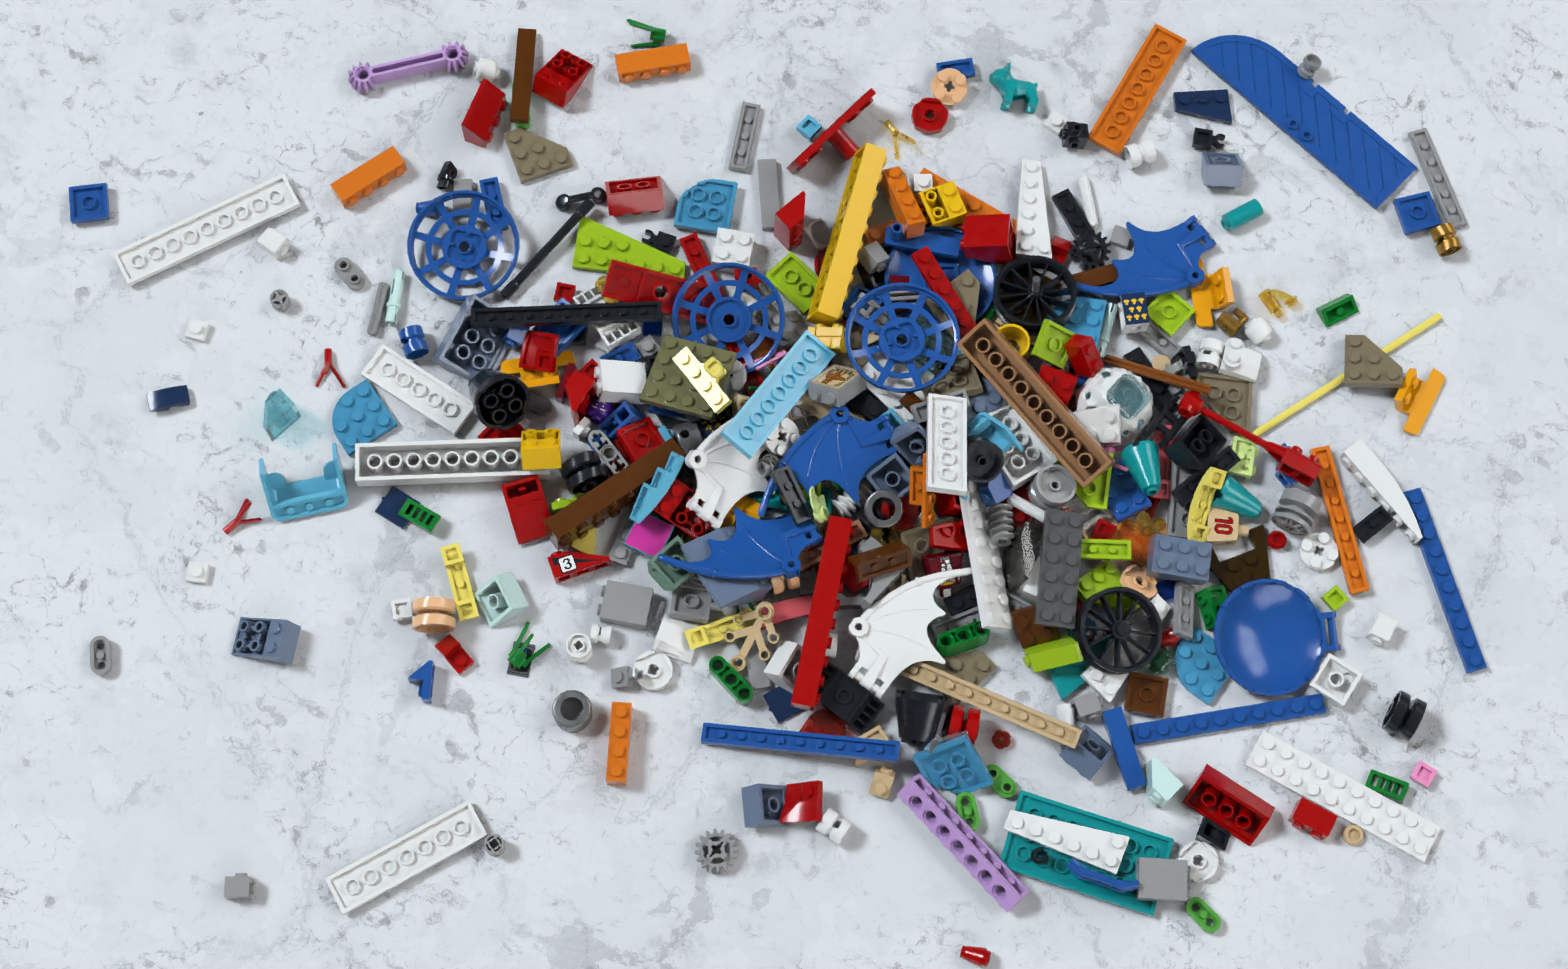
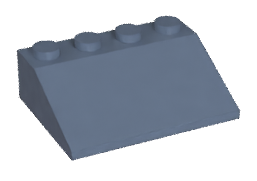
(467, 349)
(725, 591)

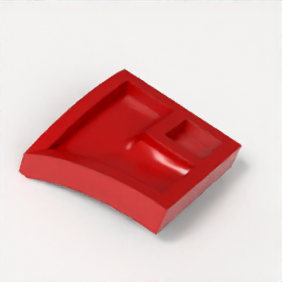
(539, 351)
(803, 802)

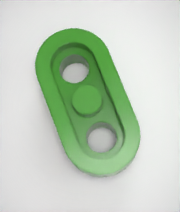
(1000, 780)
(968, 812)
(1204, 912)

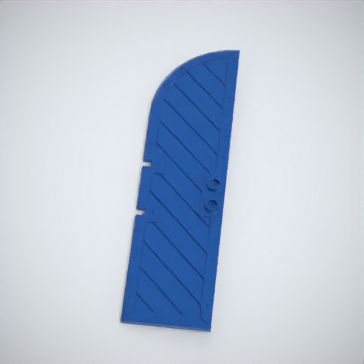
(1308, 115)

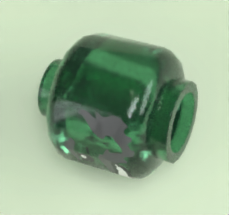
(1162, 661)

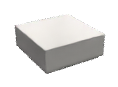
(1120, 237)

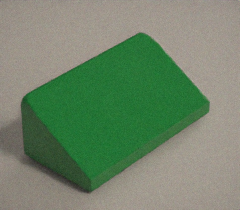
(1337, 309)

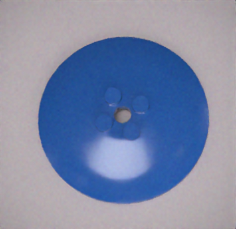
(985, 272)

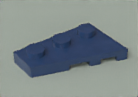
(1207, 104)

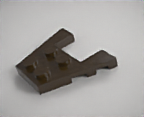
(1246, 566)

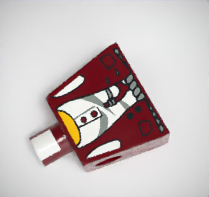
(943, 562)

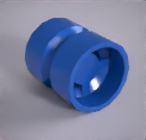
(413, 342)

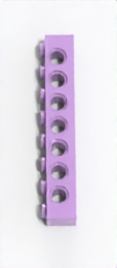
(963, 842)

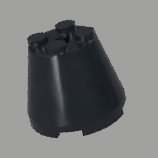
(498, 399)
(920, 715)

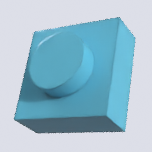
(809, 127)
(666, 434)

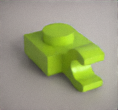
(560, 503)

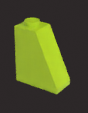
(1052, 654)

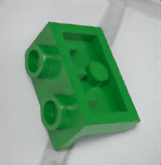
(1209, 603)

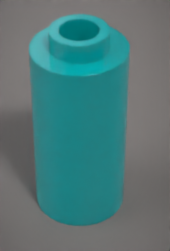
(1241, 215)

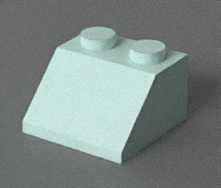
(501, 599)
(1160, 782)

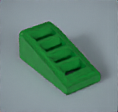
(429, 513)
(1389, 779)

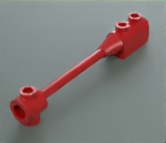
(1290, 460)

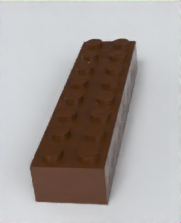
(607, 498)

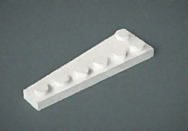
(1032, 220)
(1102, 422)
(1107, 684)
(1083, 843)

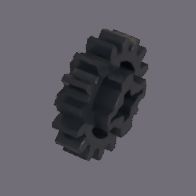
(1088, 242)

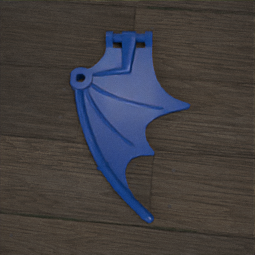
(1160, 261)
(835, 451)
(756, 550)

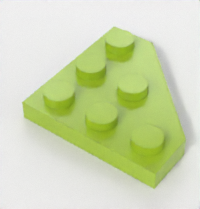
(1096, 494)
(1099, 579)

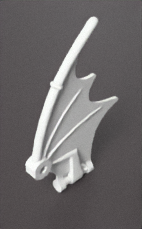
(722, 476)
(896, 630)

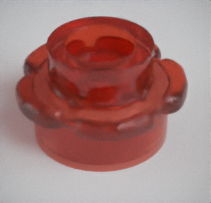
(1001, 734)

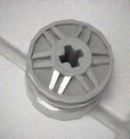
(1296, 511)

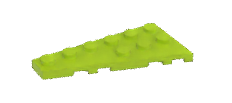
(600, 244)

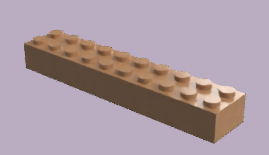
(1036, 402)

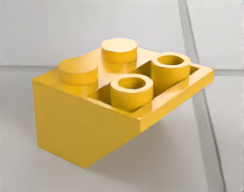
(944, 205)
(541, 449)

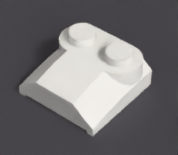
(1240, 360)
(1335, 680)

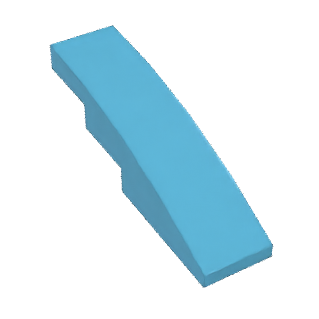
(652, 493)

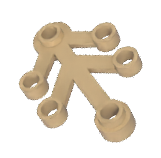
(754, 633)

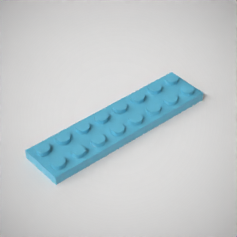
(777, 394)

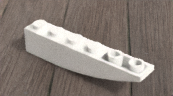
(1381, 486)

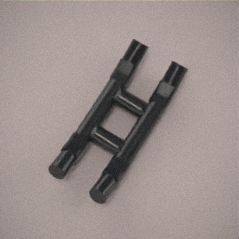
(1165, 413)

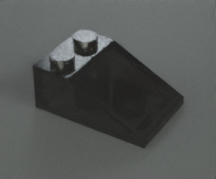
(1021, 555)

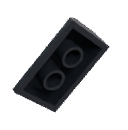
(1195, 444)

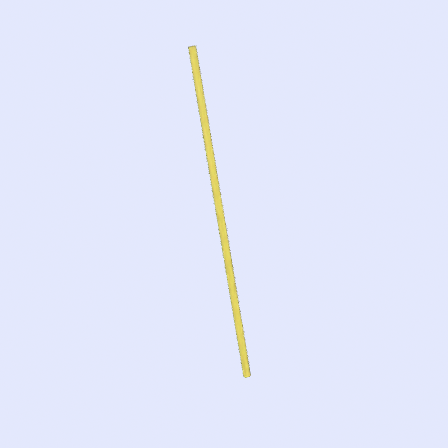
(1340, 379)

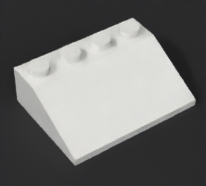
(891, 399)
(1022, 465)

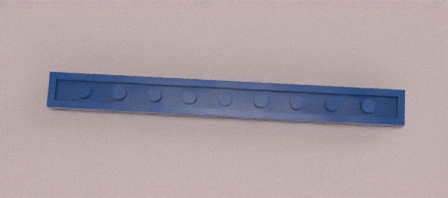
(1445, 585)
(1228, 719)
(800, 742)

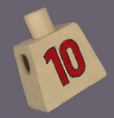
(1224, 527)

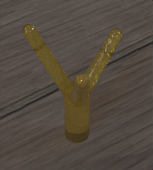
(895, 132)

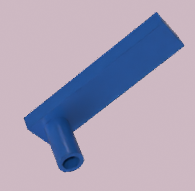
(937, 244)

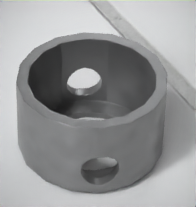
(687, 436)
(883, 523)
(579, 724)

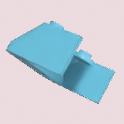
(994, 431)
(305, 496)

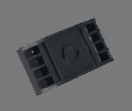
(848, 699)

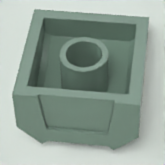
(666, 575)

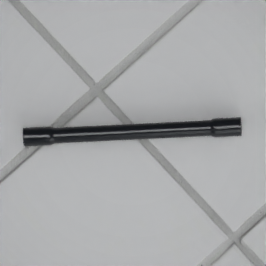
(514, 284)

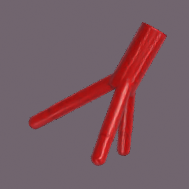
(328, 364)
(237, 521)

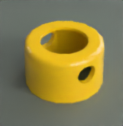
(1017, 334)

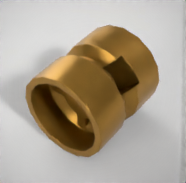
(1445, 238)

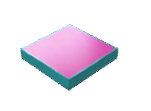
(649, 536)

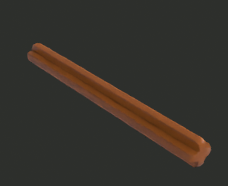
(1158, 374)

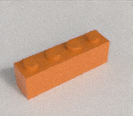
(653, 62)
(369, 177)
(903, 202)
(619, 743)

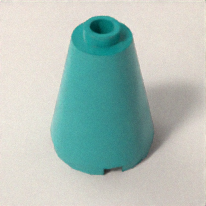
(1144, 465)
(1236, 499)

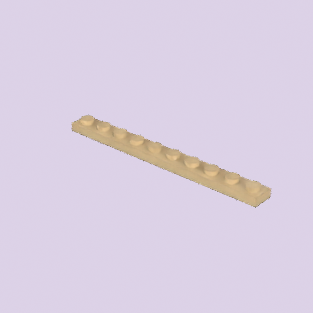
(994, 703)

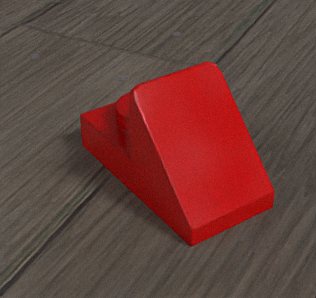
(1060, 249)
(454, 654)

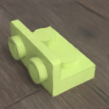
(1246, 452)

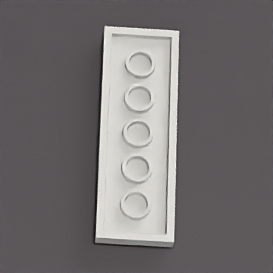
(418, 389)
(946, 444)

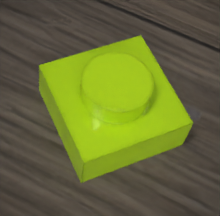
(1334, 598)

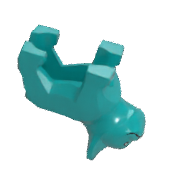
(1014, 89)

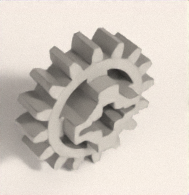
(709, 844)

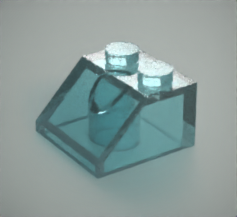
(279, 414)

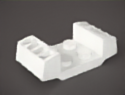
(613, 333)

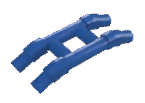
(1115, 885)

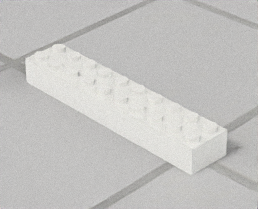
(441, 462)

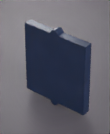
(391, 506)
(779, 704)

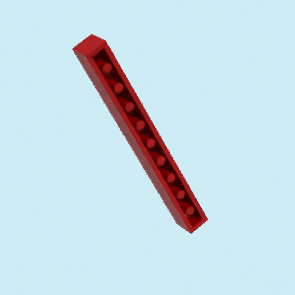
(821, 613)

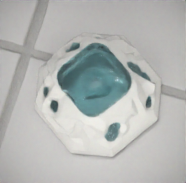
(1122, 388)

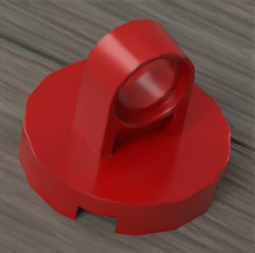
(909, 514)

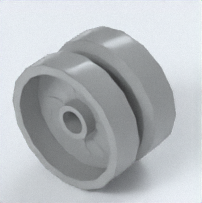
(1052, 487)

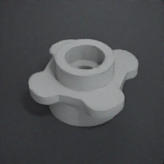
(765, 467)

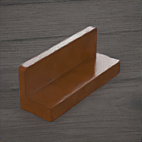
(881, 560)

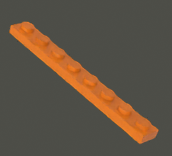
(1340, 522)

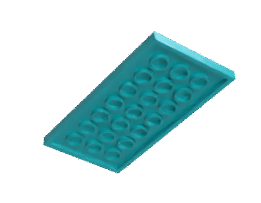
(1142, 843)

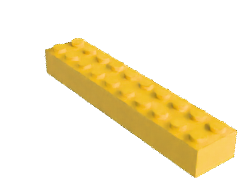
(847, 235)

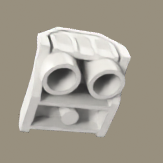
(672, 640)

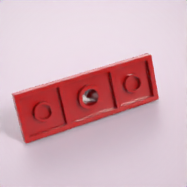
(835, 135)
(638, 284)

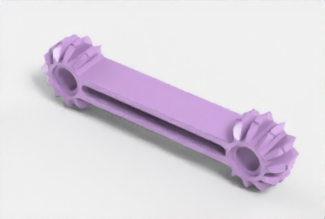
(408, 67)

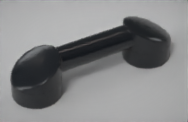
(597, 194)

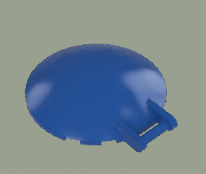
(1272, 637)

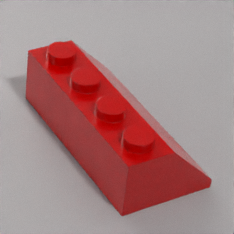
(1228, 805)

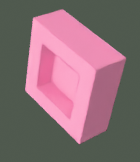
(1423, 774)

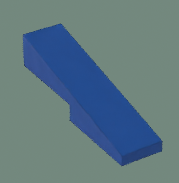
(1124, 748)

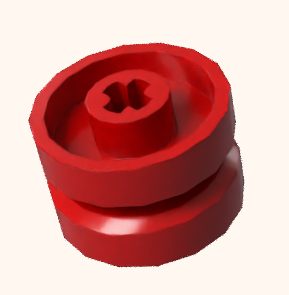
(958, 724)

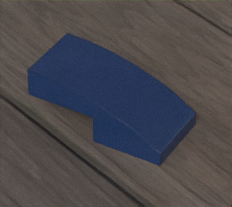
(168, 397)

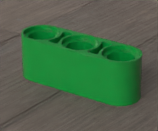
(956, 645)
(729, 671)

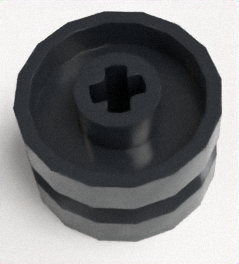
(983, 459)
(583, 472)
(1404, 715)

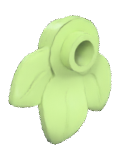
(819, 507)

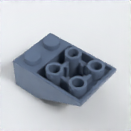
(266, 639)

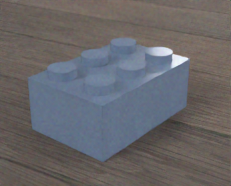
(1179, 559)

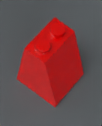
(989, 238)

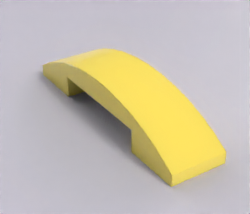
(1201, 503)
(459, 582)
(715, 631)

